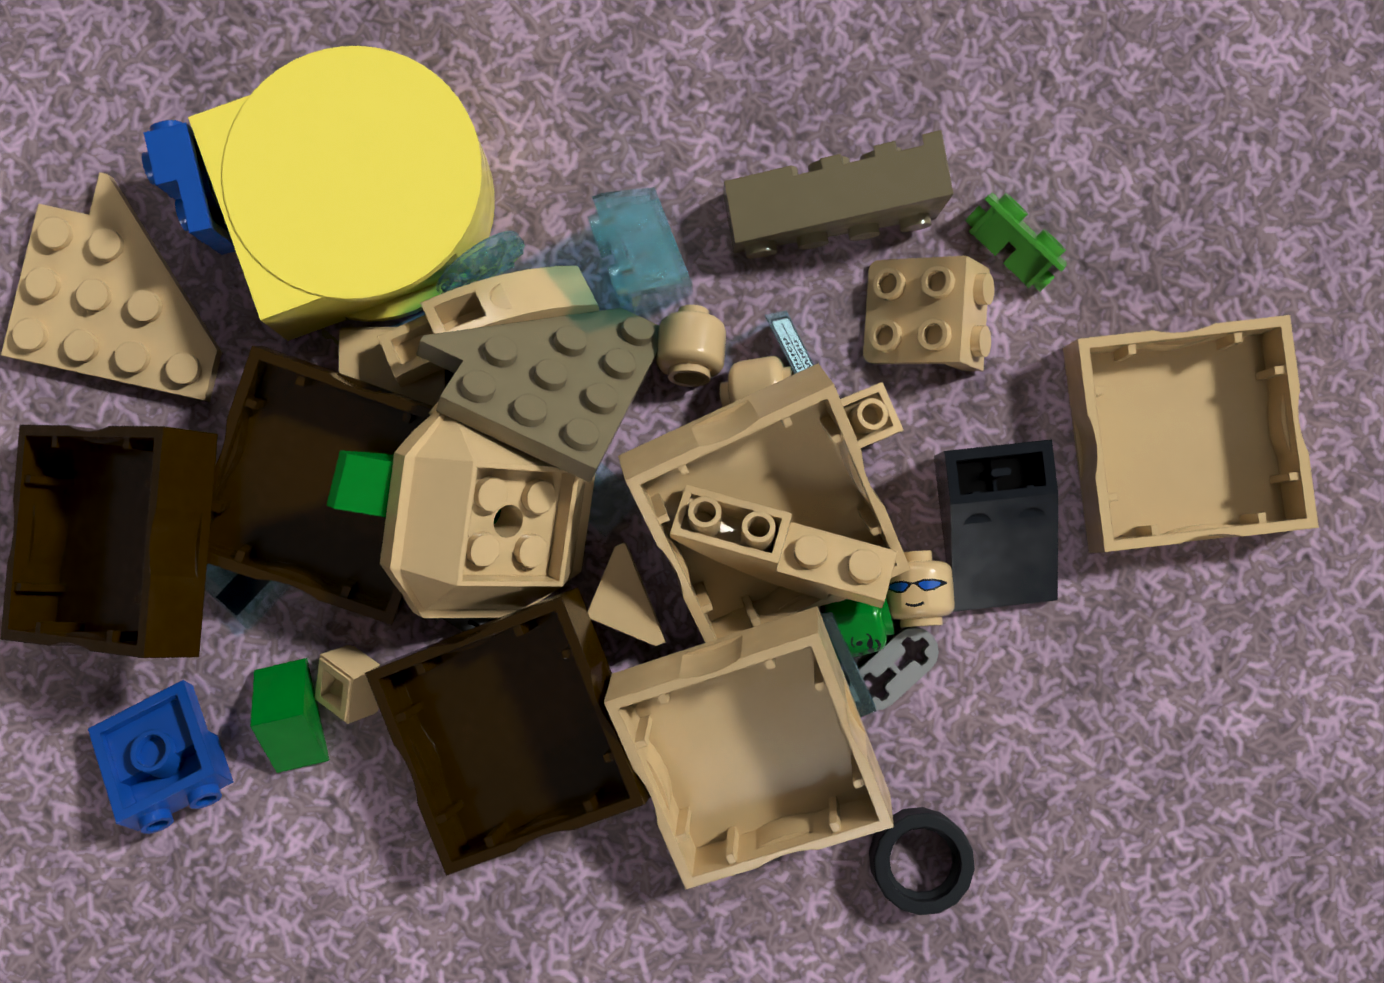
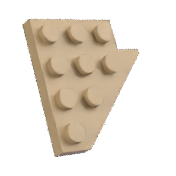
(108, 303)

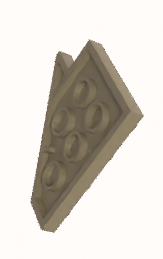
(547, 382)

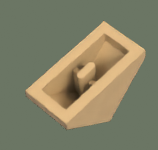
(623, 600)

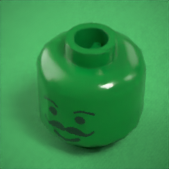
(862, 625)

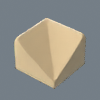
(343, 683)

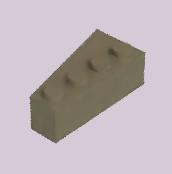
(839, 198)

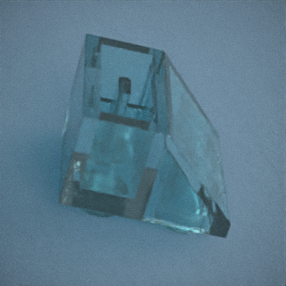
(643, 249)

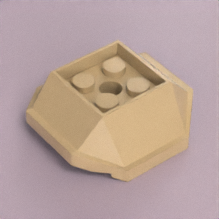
(442, 528)

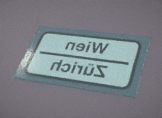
(789, 341)

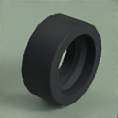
(954, 885)

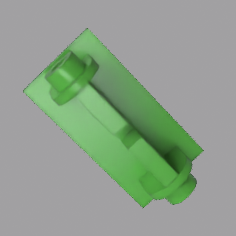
(1033, 252)

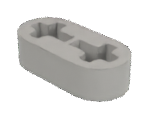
(908, 673)

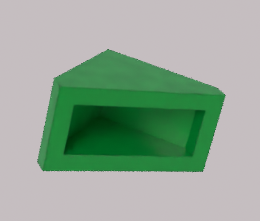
(287, 716)

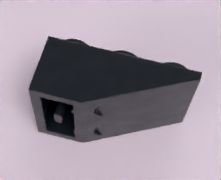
(1000, 523)

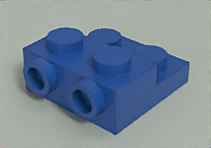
(179, 170)
(159, 759)

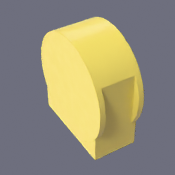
(346, 186)

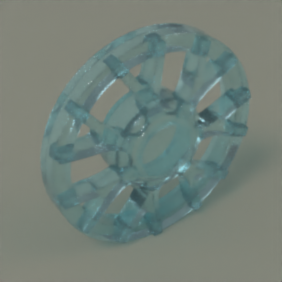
(483, 261)

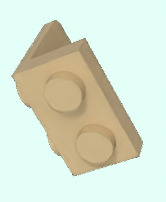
(928, 312)

